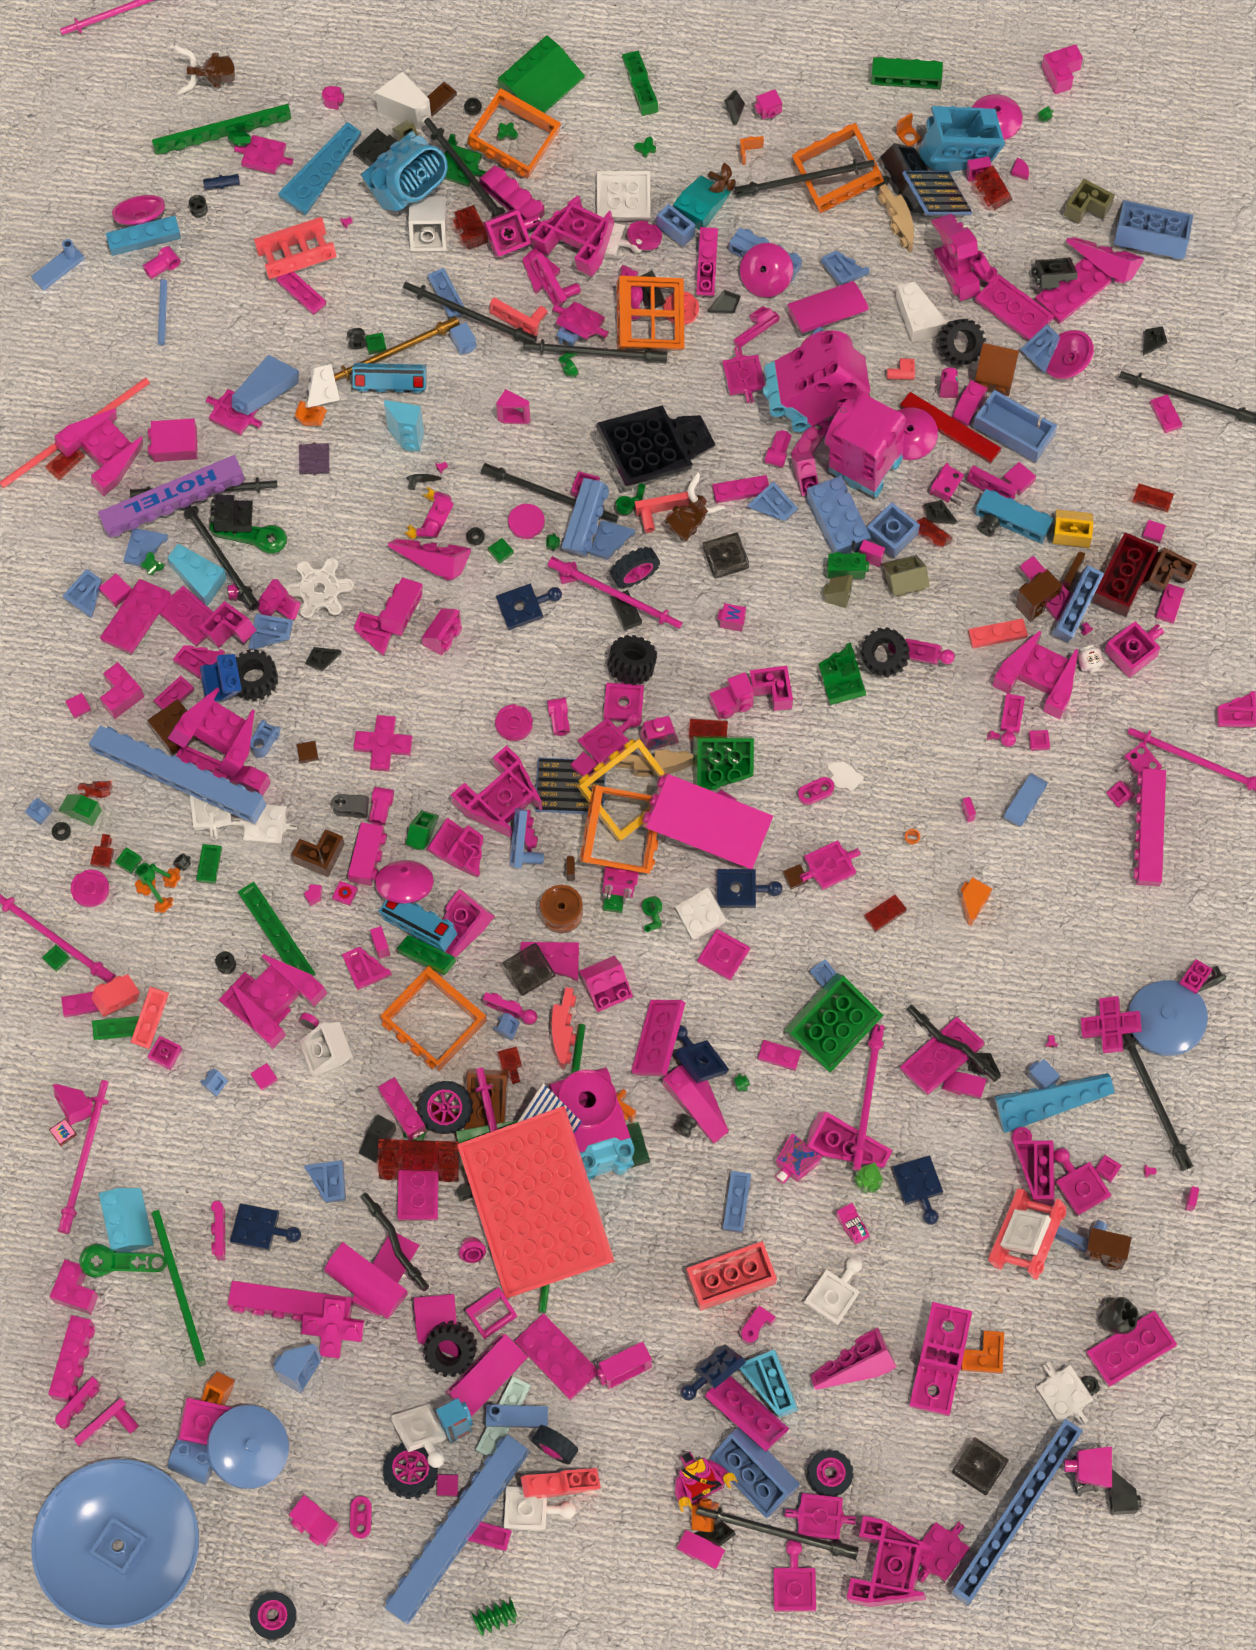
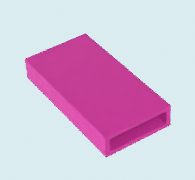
(707, 820)

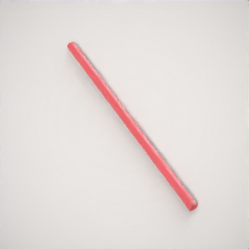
(51, 449)

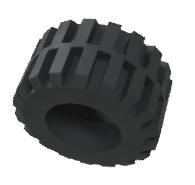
(947, 346)
(876, 639)
(632, 659)
(262, 686)
(446, 1364)

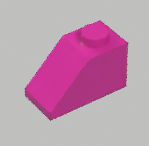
(970, 403)
(252, 779)
(73, 1103)

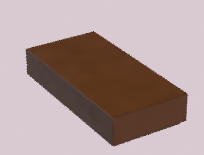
(440, 97)
(1074, 569)

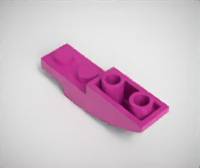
(707, 261)

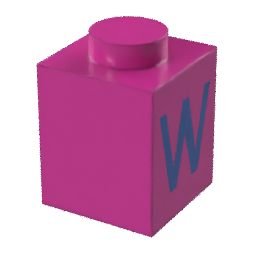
(732, 617)

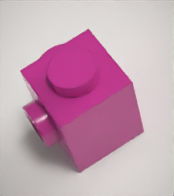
(768, 104)

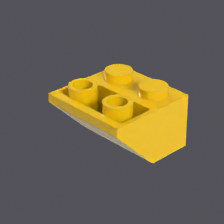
(1073, 528)

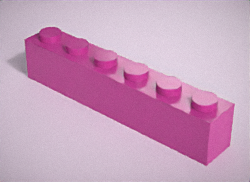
(1151, 827)
(278, 1301)

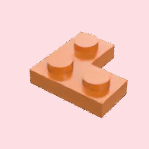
(989, 1358)

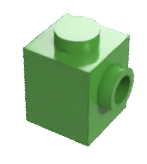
(869, 1178)

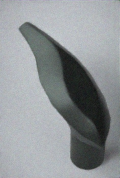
(420, 478)
(1215, 980)

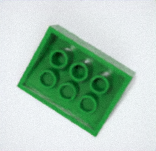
(541, 75)
(833, 1022)

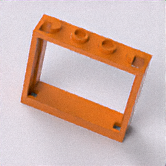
(525, 111)
(848, 190)
(590, 830)
(455, 996)

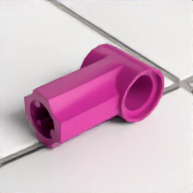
(165, 260)
(982, 267)
(777, 452)
(558, 712)
(382, 799)

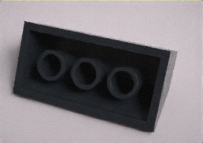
(900, 159)

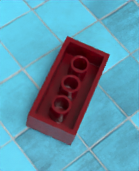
(1125, 574)

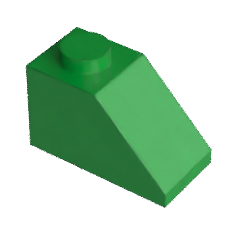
(81, 808)
(421, 830)

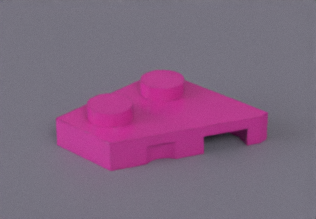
(535, 281)
(193, 658)
(1239, 712)
(364, 968)

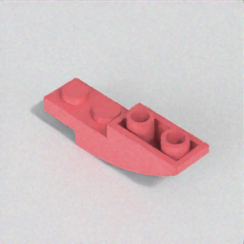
(561, 1033)
(561, 1483)

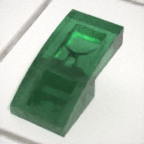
(640, 1152)

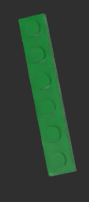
(274, 928)

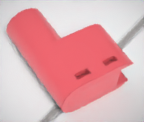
(905, 372)

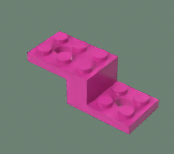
(940, 1359)

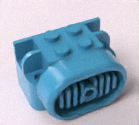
(960, 136)
(406, 172)

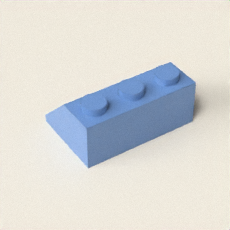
(297, 1366)

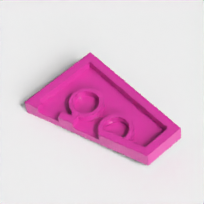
(561, 956)

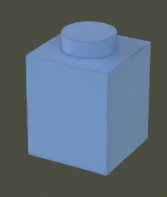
(463, 338)
(1043, 1074)

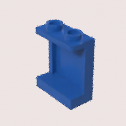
(223, 676)

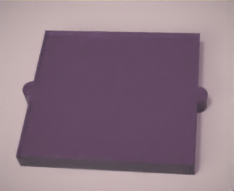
(314, 458)

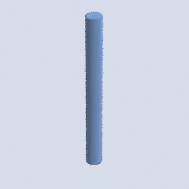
(162, 312)

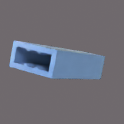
(264, 384)

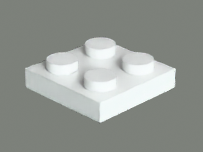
(701, 914)
(1025, 1232)

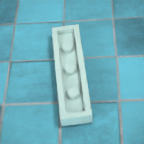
(513, 1395)

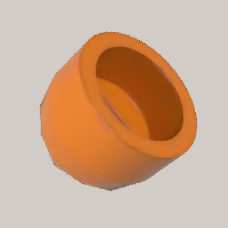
(912, 832)

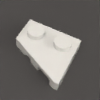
(322, 386)

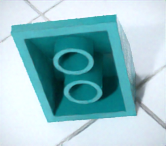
(699, 202)

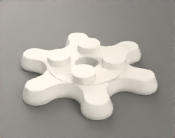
(319, 577)

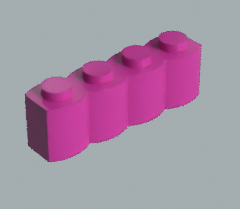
(509, 194)

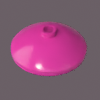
(1009, 112)
(138, 210)
(778, 270)
(1071, 354)
(924, 434)
(404, 881)

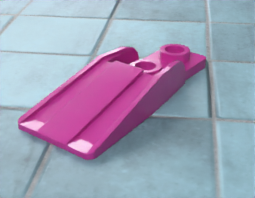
(1055, 606)

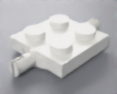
(208, 817)
(269, 827)
(1065, 1393)

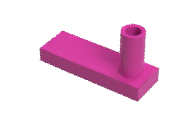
(550, 283)
(116, 1410)

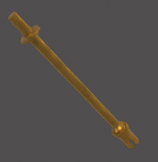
(441, 329)

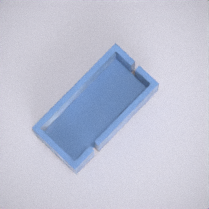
(1014, 426)
(837, 515)

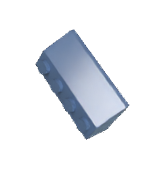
(757, 1472)

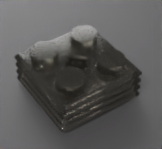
(732, 547)
(525, 981)
(993, 1464)

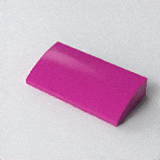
(827, 307)

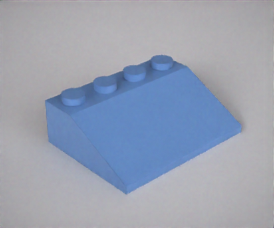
(1153, 229)

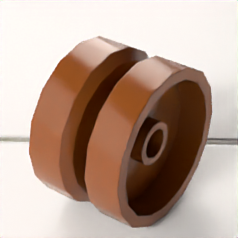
(561, 909)

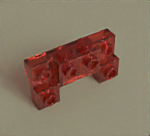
(418, 1156)

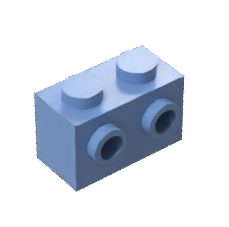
(675, 225)

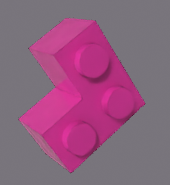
(1059, 67)
(226, 622)
(773, 682)
(124, 691)
(734, 698)
(69, 1289)
(310, 1518)

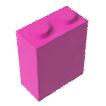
(173, 440)

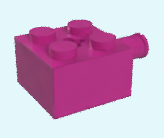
(518, 233)
(1134, 648)

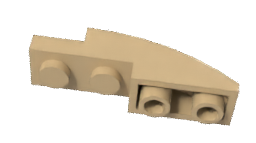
(900, 217)
(667, 760)

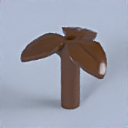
(722, 180)

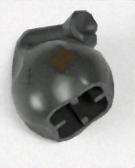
(1119, 1315)

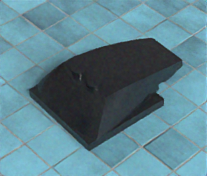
(653, 444)

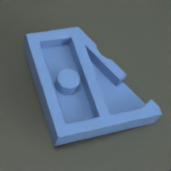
(843, 268)
(1042, 347)
(774, 503)
(609, 539)
(141, 543)
(84, 593)
(270, 631)
(329, 1180)

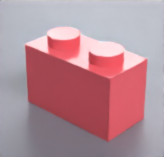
(115, 995)

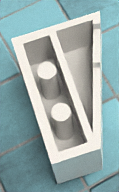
(918, 312)

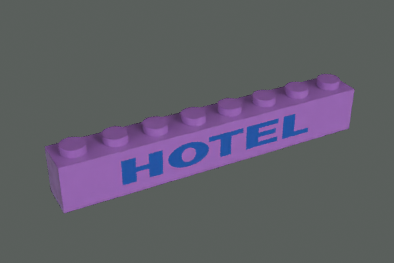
(171, 496)

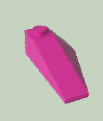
(1116, 264)
(439, 560)
(469, 920)
(697, 1102)
(835, 1138)
(863, 1361)

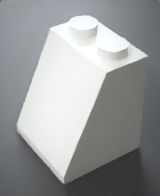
(403, 101)
(428, 224)

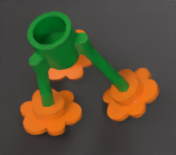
(147, 884)

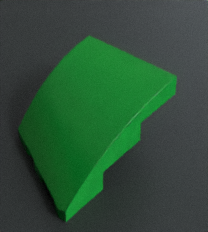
(842, 676)

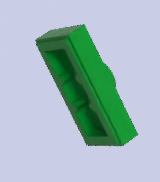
(209, 863)

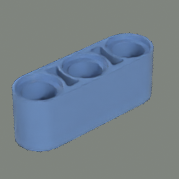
(1025, 800)

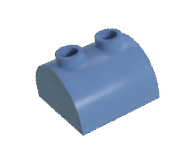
(190, 1461)

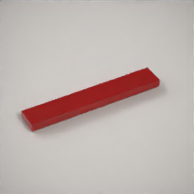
(955, 430)

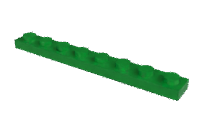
(220, 129)

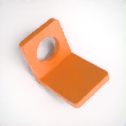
(904, 127)
(748, 144)

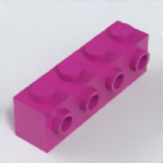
(71, 1359)

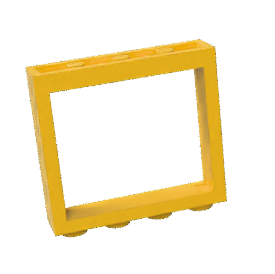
(601, 769)

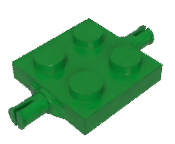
(470, 159)

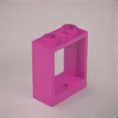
(624, 1365)

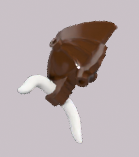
(216, 69)
(687, 518)

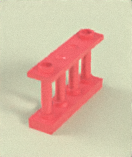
(290, 236)
(1022, 1201)

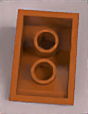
(996, 368)
(498, 1097)

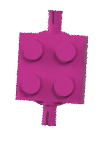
(263, 154)
(580, 320)
(743, 374)
(228, 417)
(830, 865)
(820, 1516)
(948, 1552)

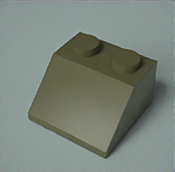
(906, 575)

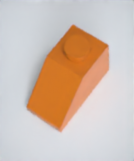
(974, 898)
(218, 1389)

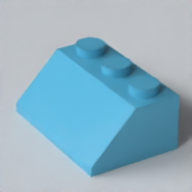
(405, 424)
(126, 1219)

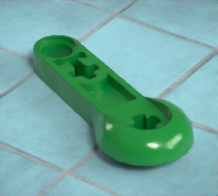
(258, 537)
(115, 1261)

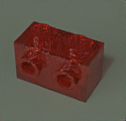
(993, 187)
(470, 227)

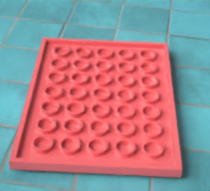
(535, 1202)

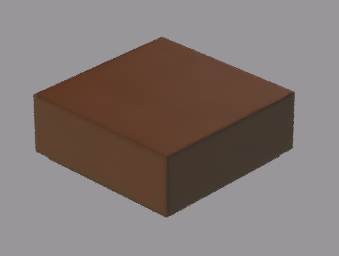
(307, 752)
(570, 868)
(792, 876)

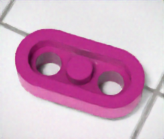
(815, 791)
(361, 1517)

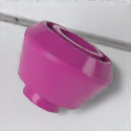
(472, 1250)

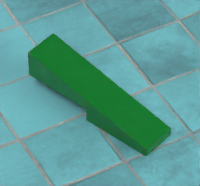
(640, 83)

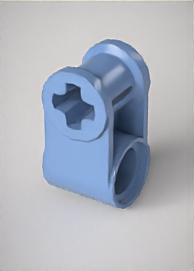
(266, 736)

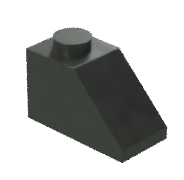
(380, 1129)
(1123, 1496)

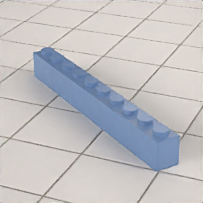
(177, 774)
(1016, 1512)
(457, 1529)

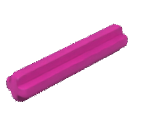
(755, 330)

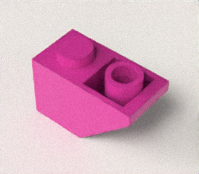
(805, 471)

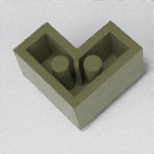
(1088, 198)

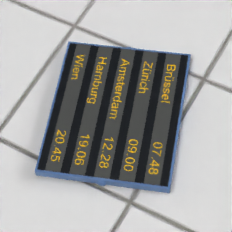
(937, 192)
(558, 787)

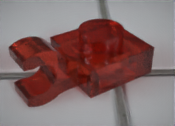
(97, 788)
(103, 854)
(510, 1062)

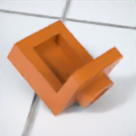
(310, 416)
(628, 1112)
(700, 1522)

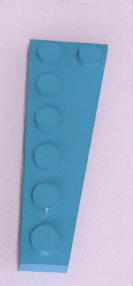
(312, 179)
(1029, 1107)

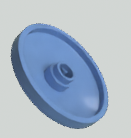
(1170, 1018)
(247, 1447)

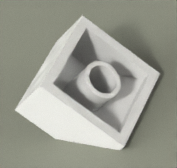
(325, 1048)

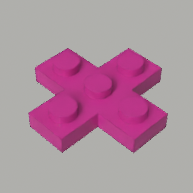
(383, 743)
(1111, 1024)
(332, 1327)

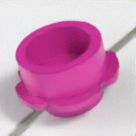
(233, 592)

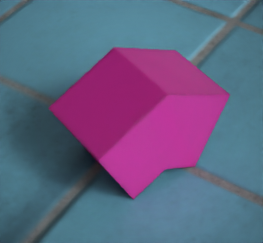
(314, 894)

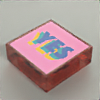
(63, 1132)

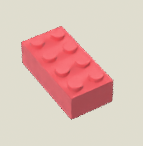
(731, 1276)

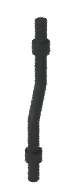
(982, 1064)
(413, 1272)

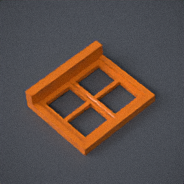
(624, 313)

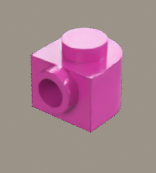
(332, 97)

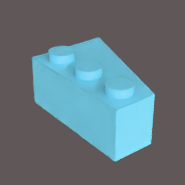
(197, 572)
(771, 1382)

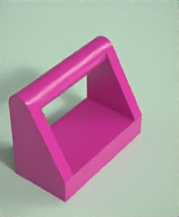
(506, 411)
(486, 1303)

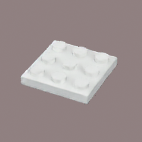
(624, 195)

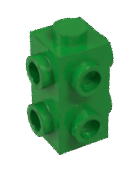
(847, 564)

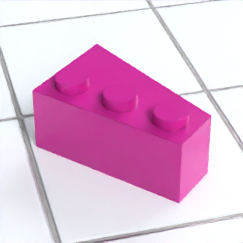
(1038, 1168)

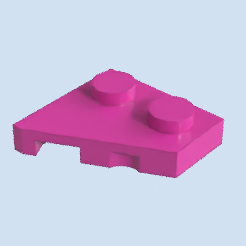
(370, 630)

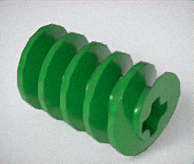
(495, 1616)

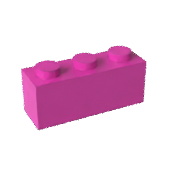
(401, 606)
(367, 854)
(402, 1109)

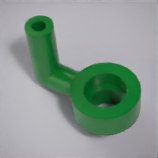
(569, 367)
(625, 504)
(652, 911)

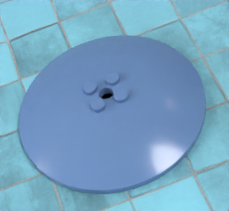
(77, 1536)

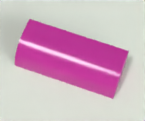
(390, 1265)
(365, 1280)
(487, 1373)

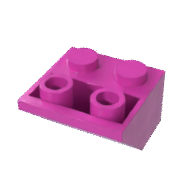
(442, 630)
(606, 983)

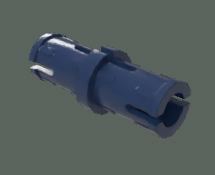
(221, 181)

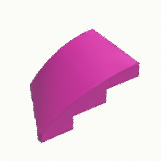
(458, 847)
(431, 1312)

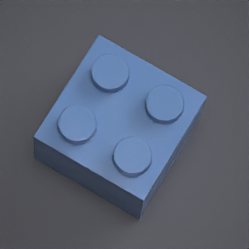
(893, 530)

